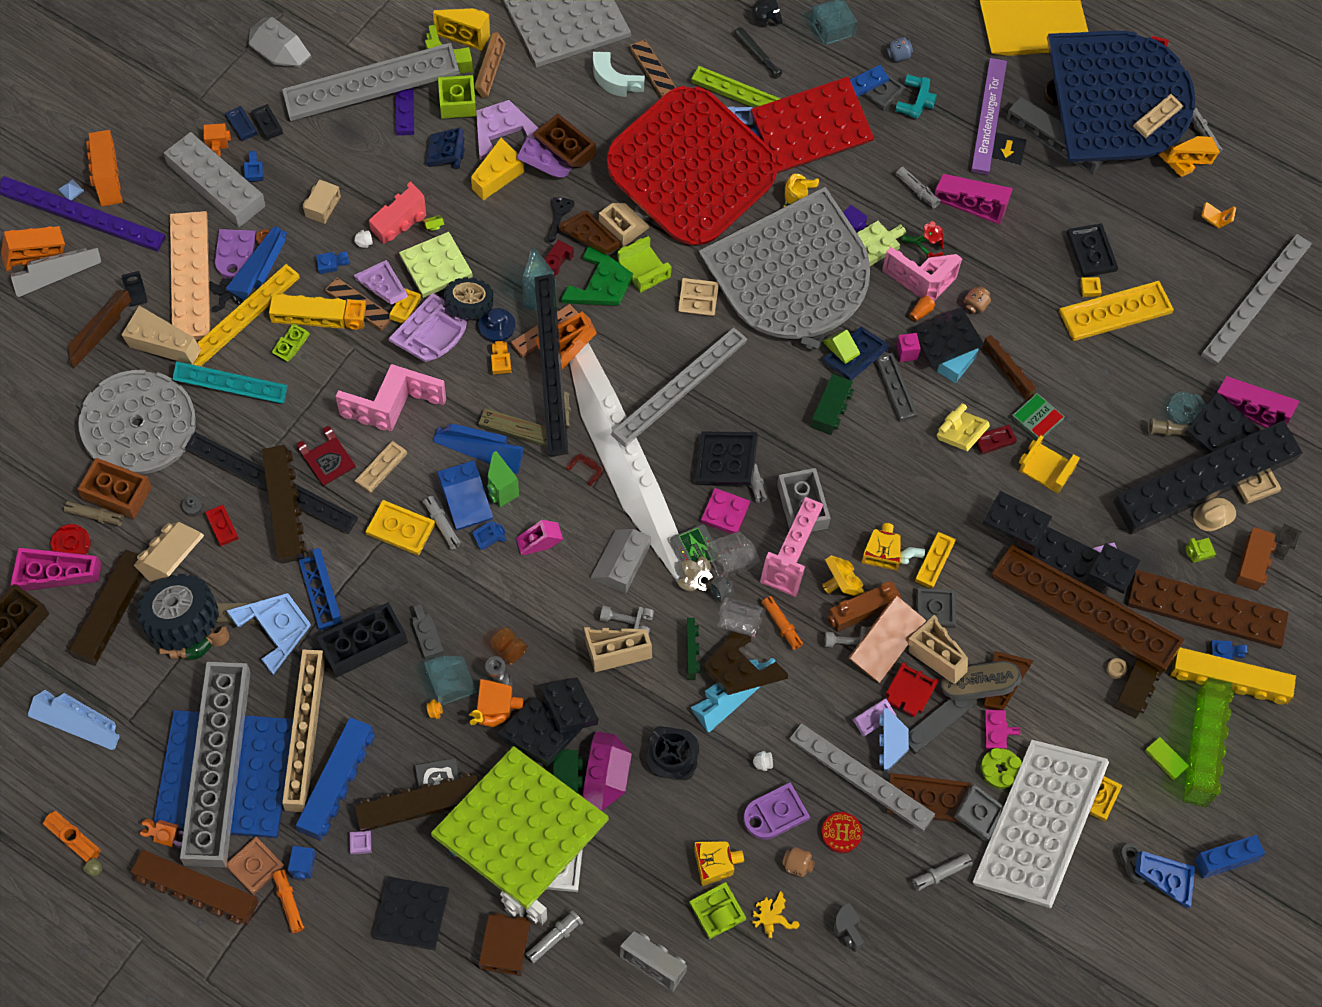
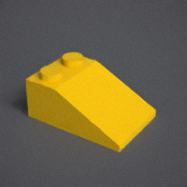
(463, 26)

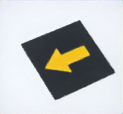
(1008, 148)

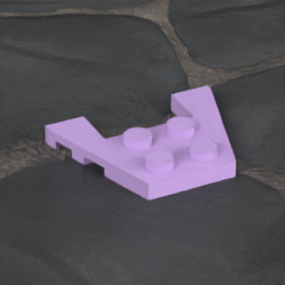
(500, 121)

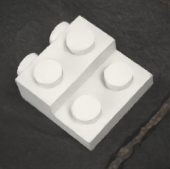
(535, 913)

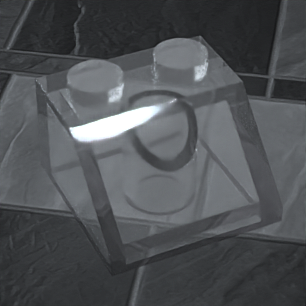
(732, 554)

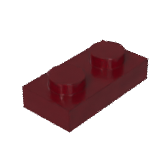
(996, 439)

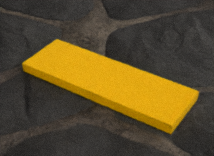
(1116, 310)

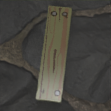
(513, 427)

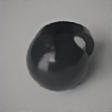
(764, 10)

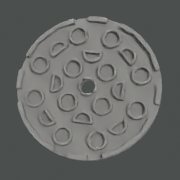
(133, 395)

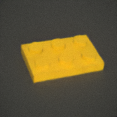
(400, 527)

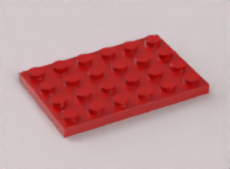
(812, 124)

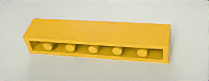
(1245, 678)

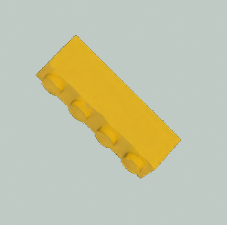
(307, 311)

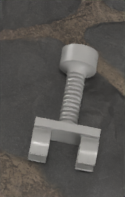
(644, 613)
(830, 639)

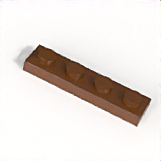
(1008, 367)

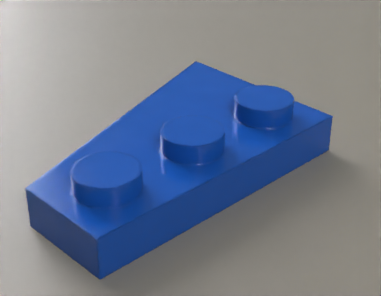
(1167, 875)

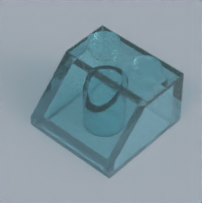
(449, 678)

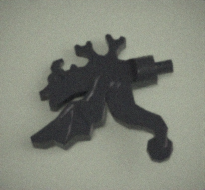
(226, 295)

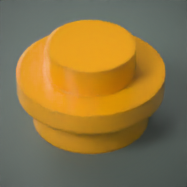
(434, 709)

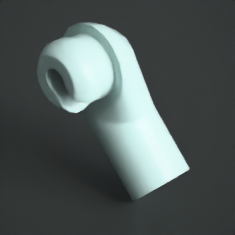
(911, 552)

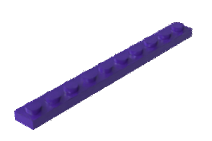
(81, 214)

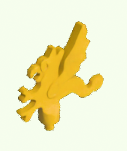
(770, 917)

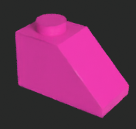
(539, 537)

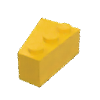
(496, 170)

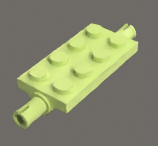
(879, 240)

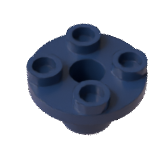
(497, 325)

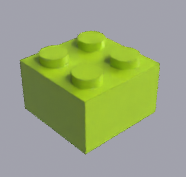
(457, 96)

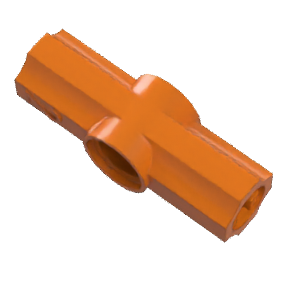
(63, 829)

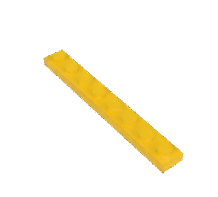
(245, 313)

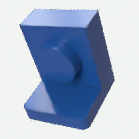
(489, 534)

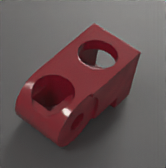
(558, 254)

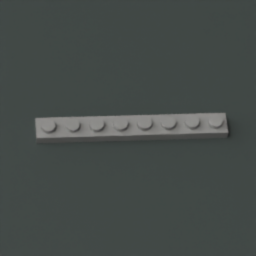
(862, 777)

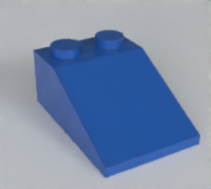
(465, 495)

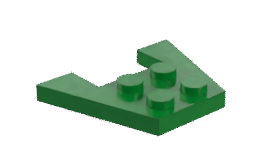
(606, 285)

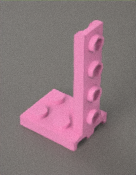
(782, 570)

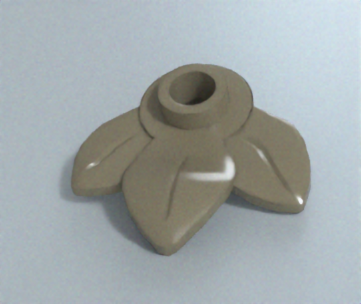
(694, 573)

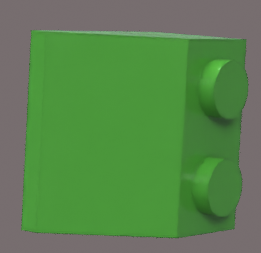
(501, 481)

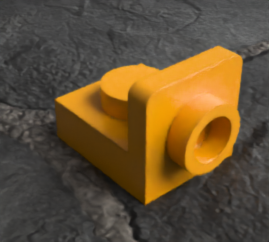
(355, 314)

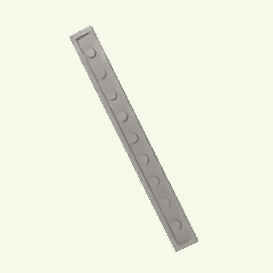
(1256, 300)
(678, 387)

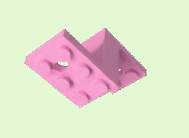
(391, 398)

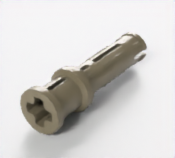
(1166, 427)

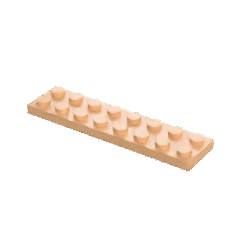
(190, 273)

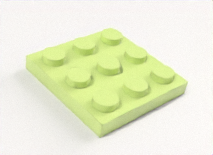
(435, 264)

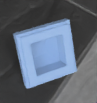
(71, 190)

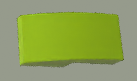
(291, 343)

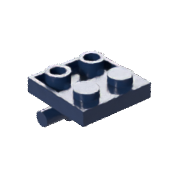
(446, 148)

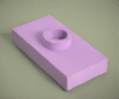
(869, 719)

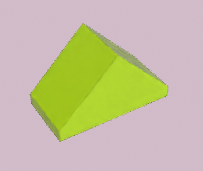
(842, 345)

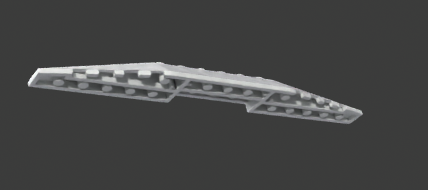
(626, 465)

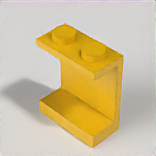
(1047, 466)

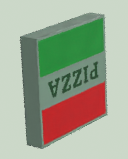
(1038, 417)

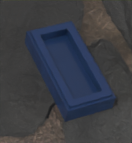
(241, 123)

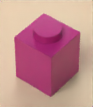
(908, 347)

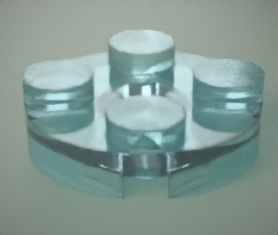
(1177, 404)

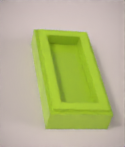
(1166, 758)

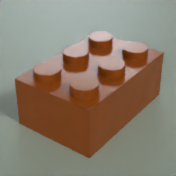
(115, 488)

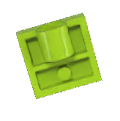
(717, 910)

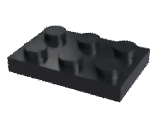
(1092, 250)
(568, 705)

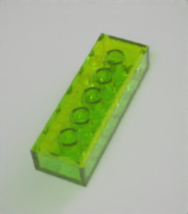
(1207, 742)

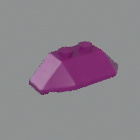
(606, 770)

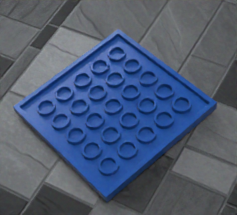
(259, 779)

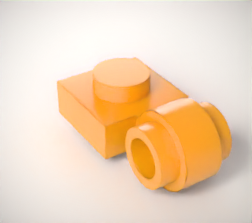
(501, 358)

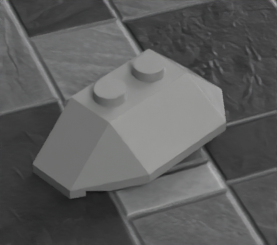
(277, 43)

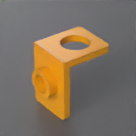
(1217, 217)

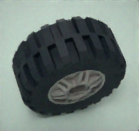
(177, 612)

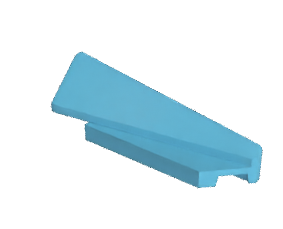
(719, 704)

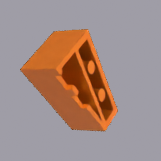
(30, 244)
(573, 336)

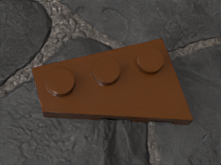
(591, 232)

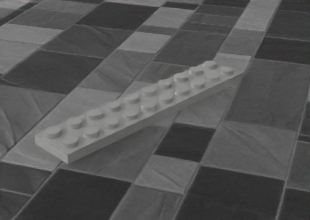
(370, 81)

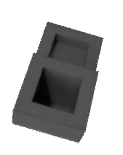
(846, 924)

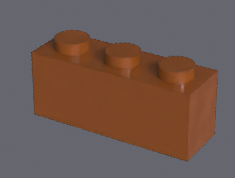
(1256, 559)

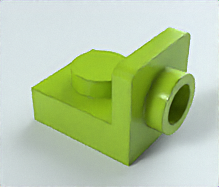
(1200, 550)

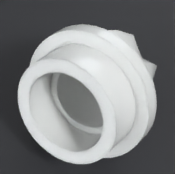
(363, 239)
(763, 761)

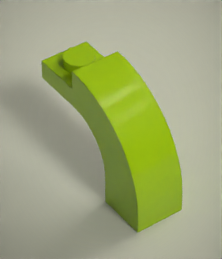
(462, 55)

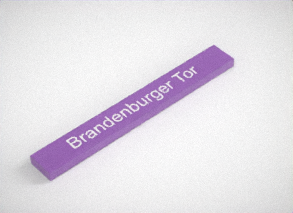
(989, 116)

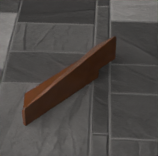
(98, 327)

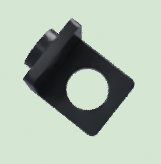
(135, 288)

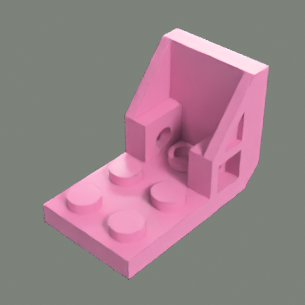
(916, 278)

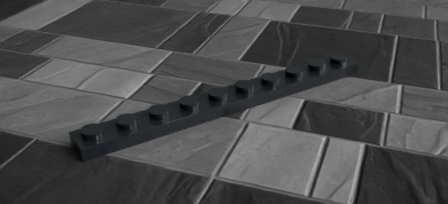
(551, 365)
(256, 475)

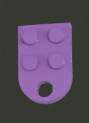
(543, 158)
(233, 250)
(776, 812)

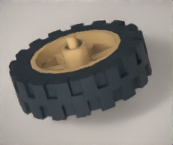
(463, 298)

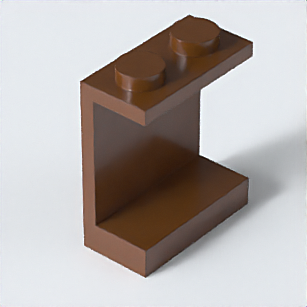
(504, 944)

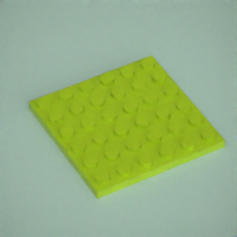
(520, 827)

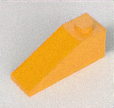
(1195, 151)

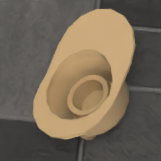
(1214, 514)

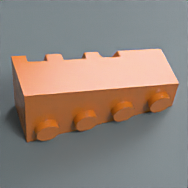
(104, 167)

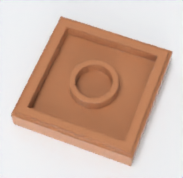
(254, 865)

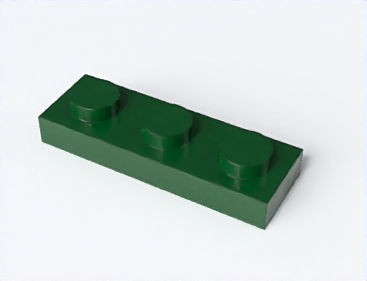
(692, 649)

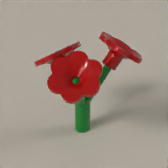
(932, 234)

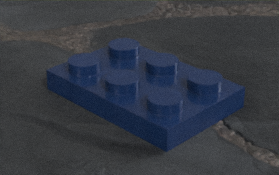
(870, 349)

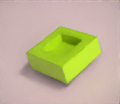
(433, 223)

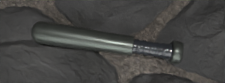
(746, 39)

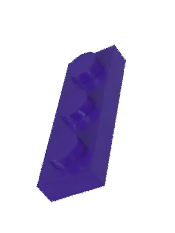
(405, 112)

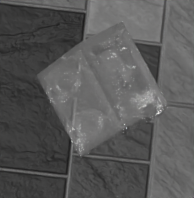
(740, 616)

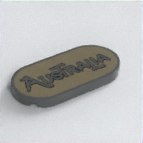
(984, 681)

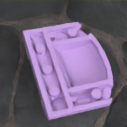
(430, 330)

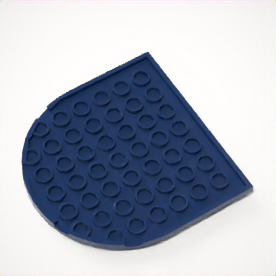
(1108, 85)

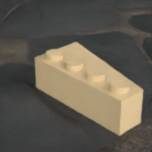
(158, 337)

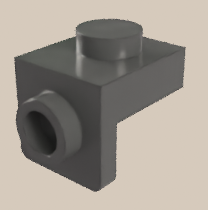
(813, 342)

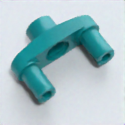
(924, 98)

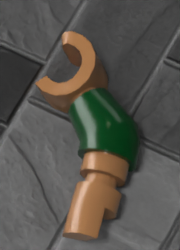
(200, 649)

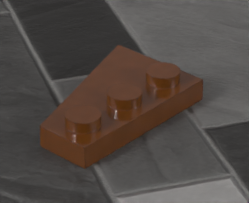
(1001, 701)

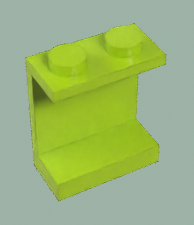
(644, 264)

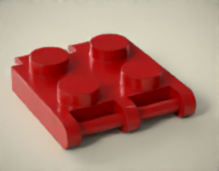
(910, 690)

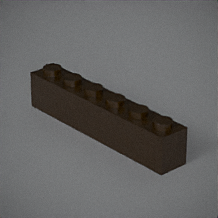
(283, 504)
(108, 610)
(415, 803)

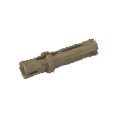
(101, 515)

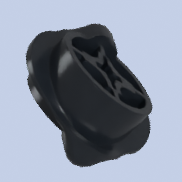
(677, 742)

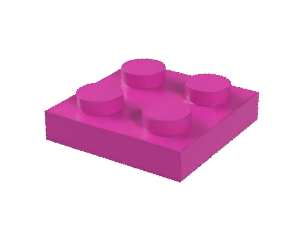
(725, 511)

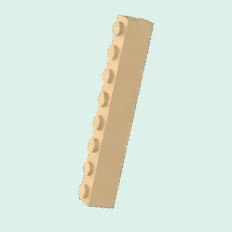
(304, 730)

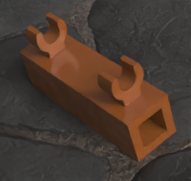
(862, 607)

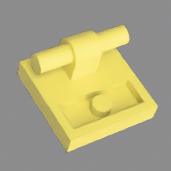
(962, 428)

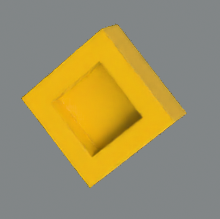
(1090, 287)

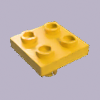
(843, 577)
(1105, 798)

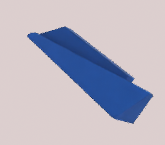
(258, 265)
(479, 444)

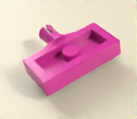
(997, 729)

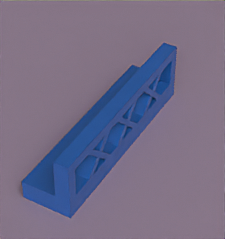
(331, 601)

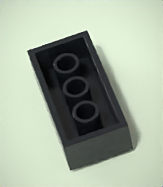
(362, 639)

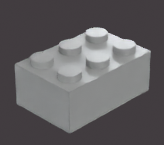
(794, 488)

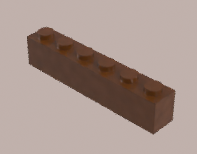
(194, 887)

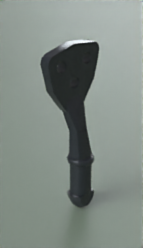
(561, 207)

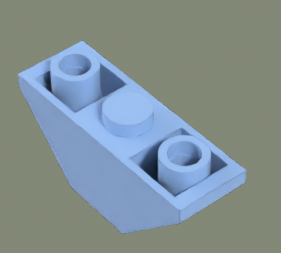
(893, 739)

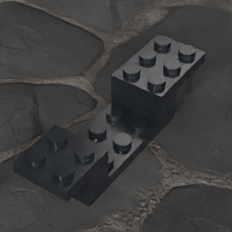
(1033, 536)

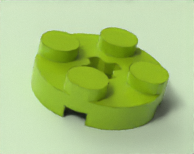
(990, 771)

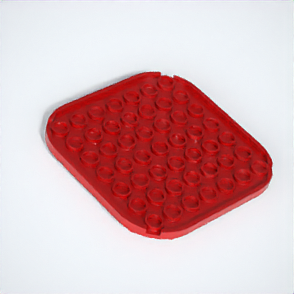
(691, 165)

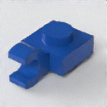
(253, 169)
(328, 262)
(1225, 650)

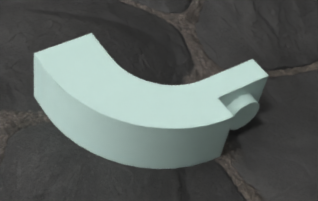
(613, 81)

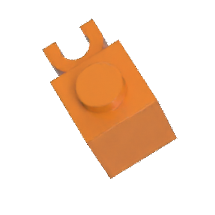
(216, 137)

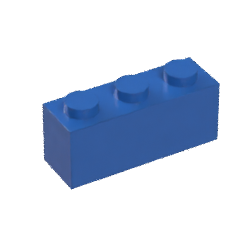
(1229, 856)

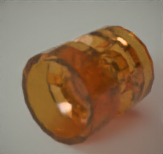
(510, 646)

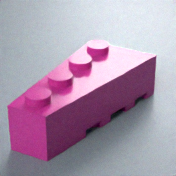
(974, 197)
(1258, 404)
(52, 569)

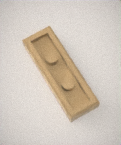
(1158, 116)
(381, 467)

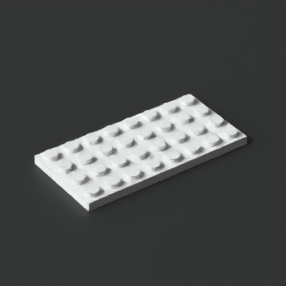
(1041, 823)

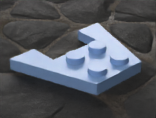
(281, 622)

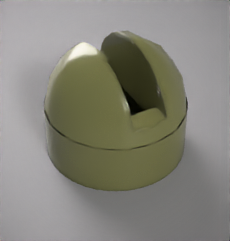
(93, 867)

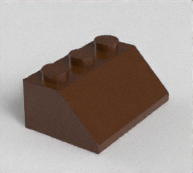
(566, 141)

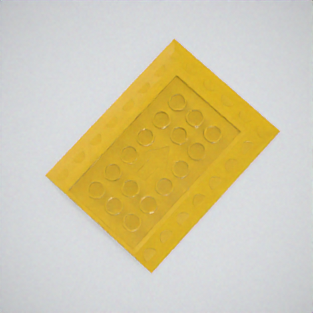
(1023, 25)

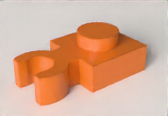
(162, 831)

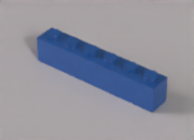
(335, 779)

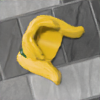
(797, 188)

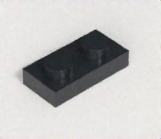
(267, 122)

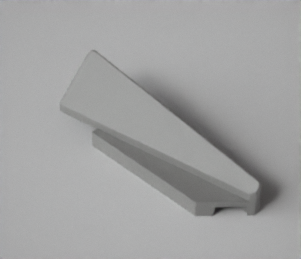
(53, 268)

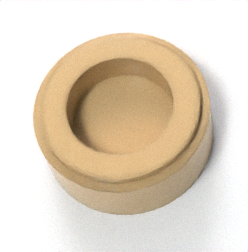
(1117, 668)

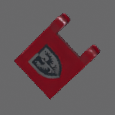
(327, 460)

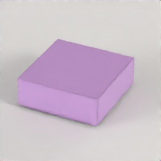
(360, 842)

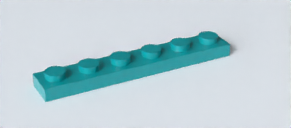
(230, 382)

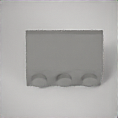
(622, 559)
(653, 960)

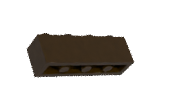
(1137, 688)

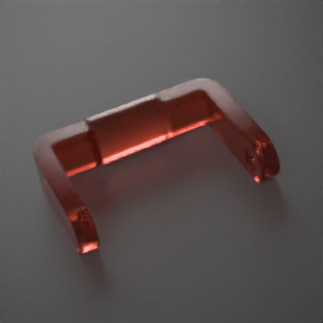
(589, 462)

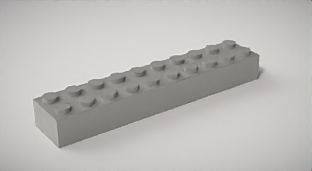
(215, 765)

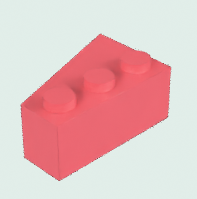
(400, 215)

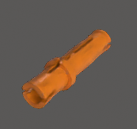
(786, 629)
(288, 902)

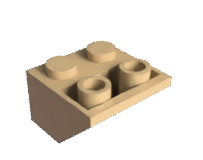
(622, 222)

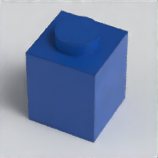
(301, 862)

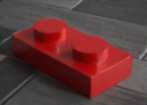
(222, 525)

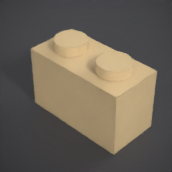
(321, 201)

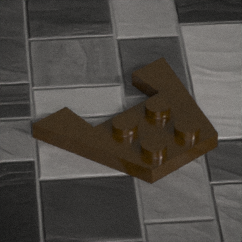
(735, 672)

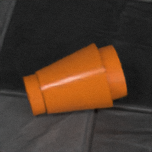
(922, 308)

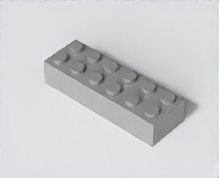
(214, 179)

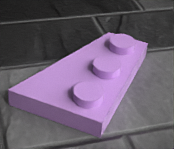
(382, 282)

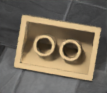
(167, 551)

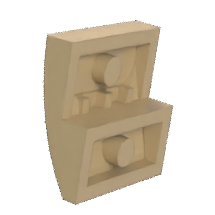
(698, 297)

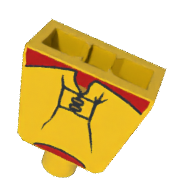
(883, 548)
(715, 861)

